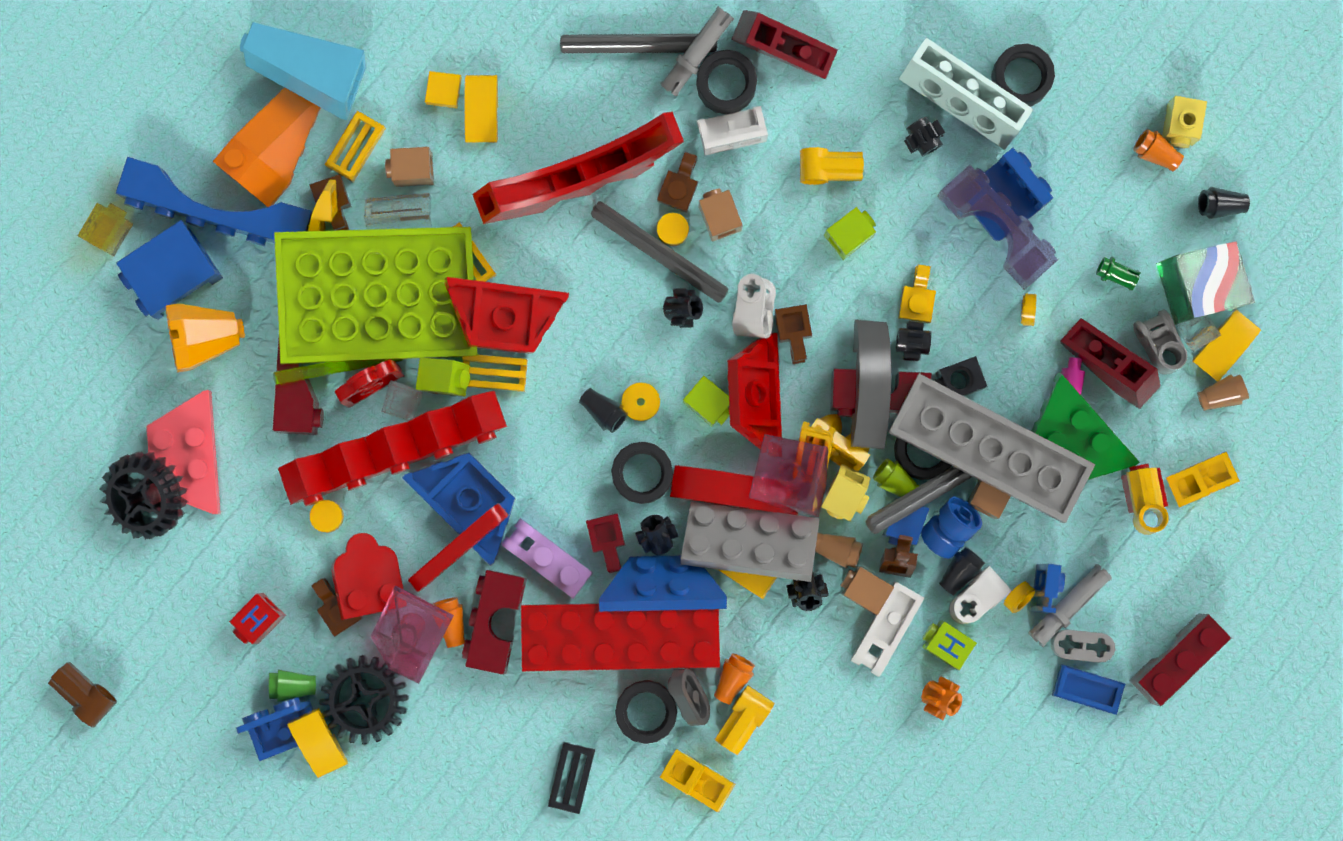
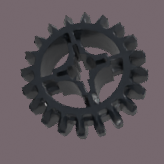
(155, 493)
(368, 714)

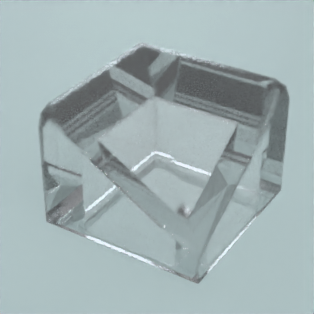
(1199, 332)
(401, 401)

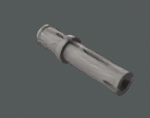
(688, 62)
(1070, 605)

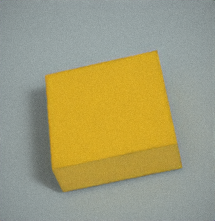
(443, 89)

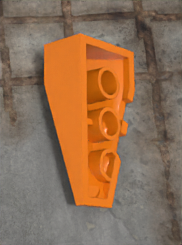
(269, 146)

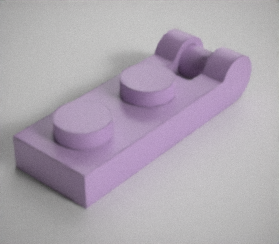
(548, 559)

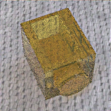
(106, 228)

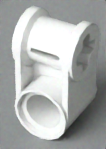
(754, 309)
(983, 593)

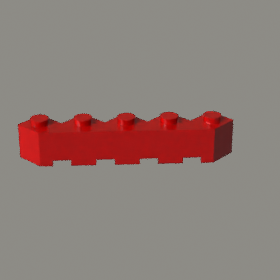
(392, 448)

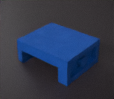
(167, 269)

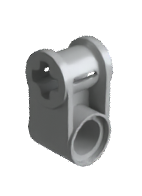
(1161, 340)

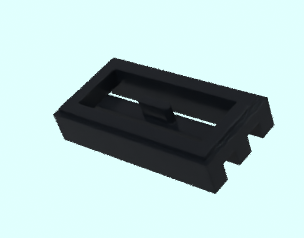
(578, 750)

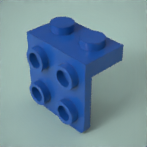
(1020, 185)
(270, 731)

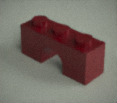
(844, 390)
(485, 649)
(1192, 650)

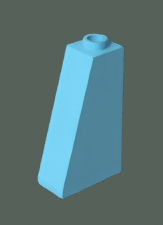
(307, 66)

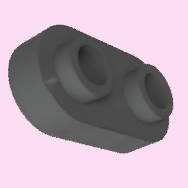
(689, 696)

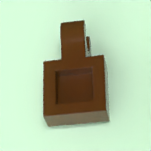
(678, 187)
(339, 221)
(793, 327)
(898, 559)
(330, 609)

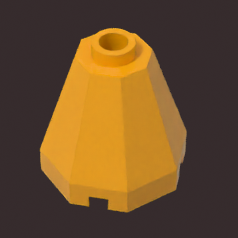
(201, 334)

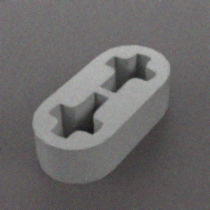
(1082, 653)

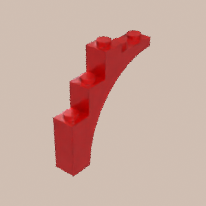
(580, 175)

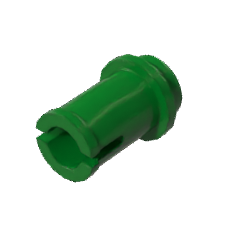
(1118, 273)

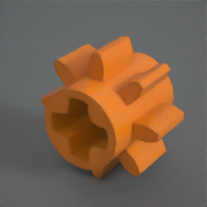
(941, 698)

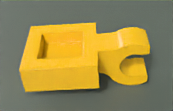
(918, 301)

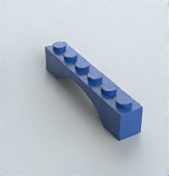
(151, 186)

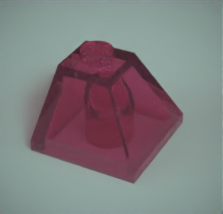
(791, 475)
(409, 633)

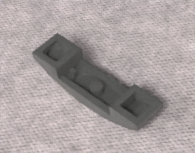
(872, 384)

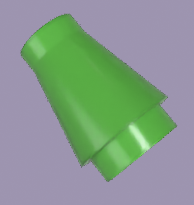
(290, 685)

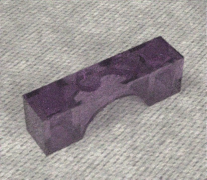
(972, 196)

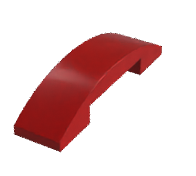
(717, 488)

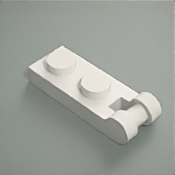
(888, 628)

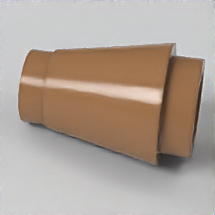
(1224, 393)
(839, 549)

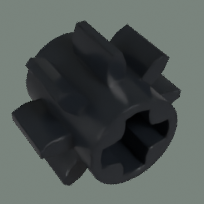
(924, 136)
(683, 307)
(913, 341)
(656, 534)
(808, 594)

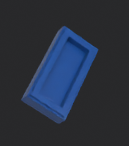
(1088, 689)

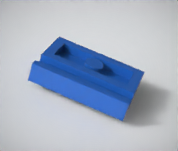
(1047, 584)

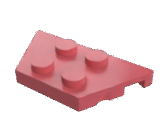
(188, 442)

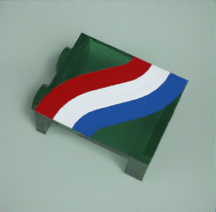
(1205, 282)

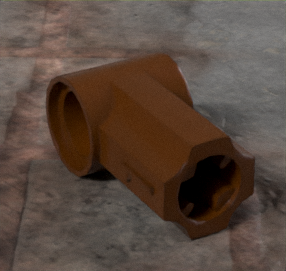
(88, 699)

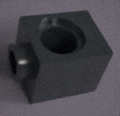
(970, 370)

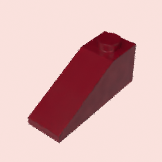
(784, 43)
(1113, 363)
(296, 405)

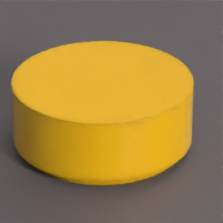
(672, 229)
(1028, 309)
(326, 516)
(1019, 597)

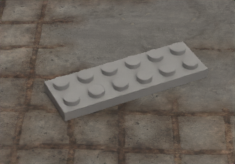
(991, 448)

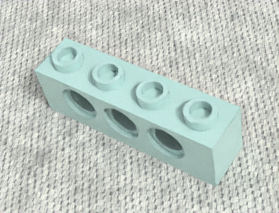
(966, 94)

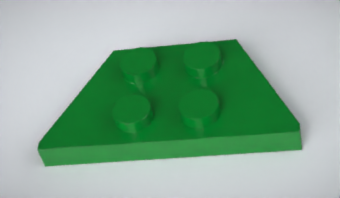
(1079, 429)

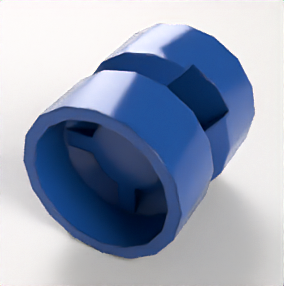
(948, 531)

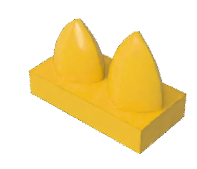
(841, 448)

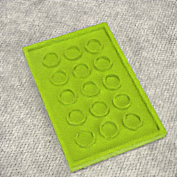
(370, 294)

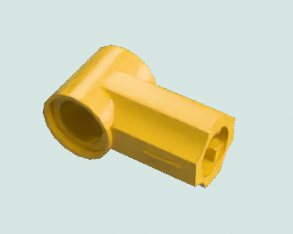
(822, 166)
(1145, 496)
(748, 713)

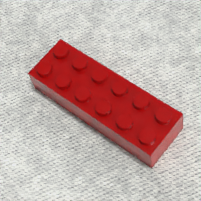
(585, 639)

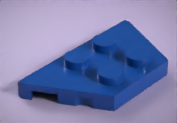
(461, 494)
(661, 584)

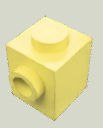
(1184, 121)
(846, 494)

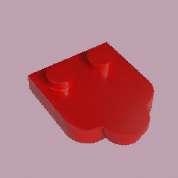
(368, 382)
(364, 576)

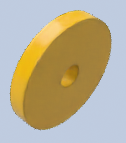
(651, 404)

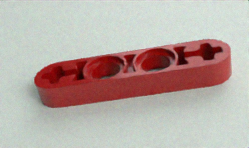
(458, 547)

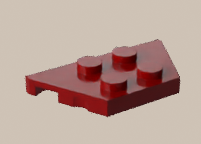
(503, 314)
(755, 390)

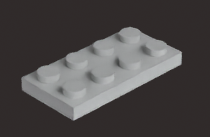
(750, 541)

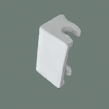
(732, 131)

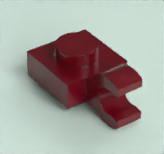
(606, 536)

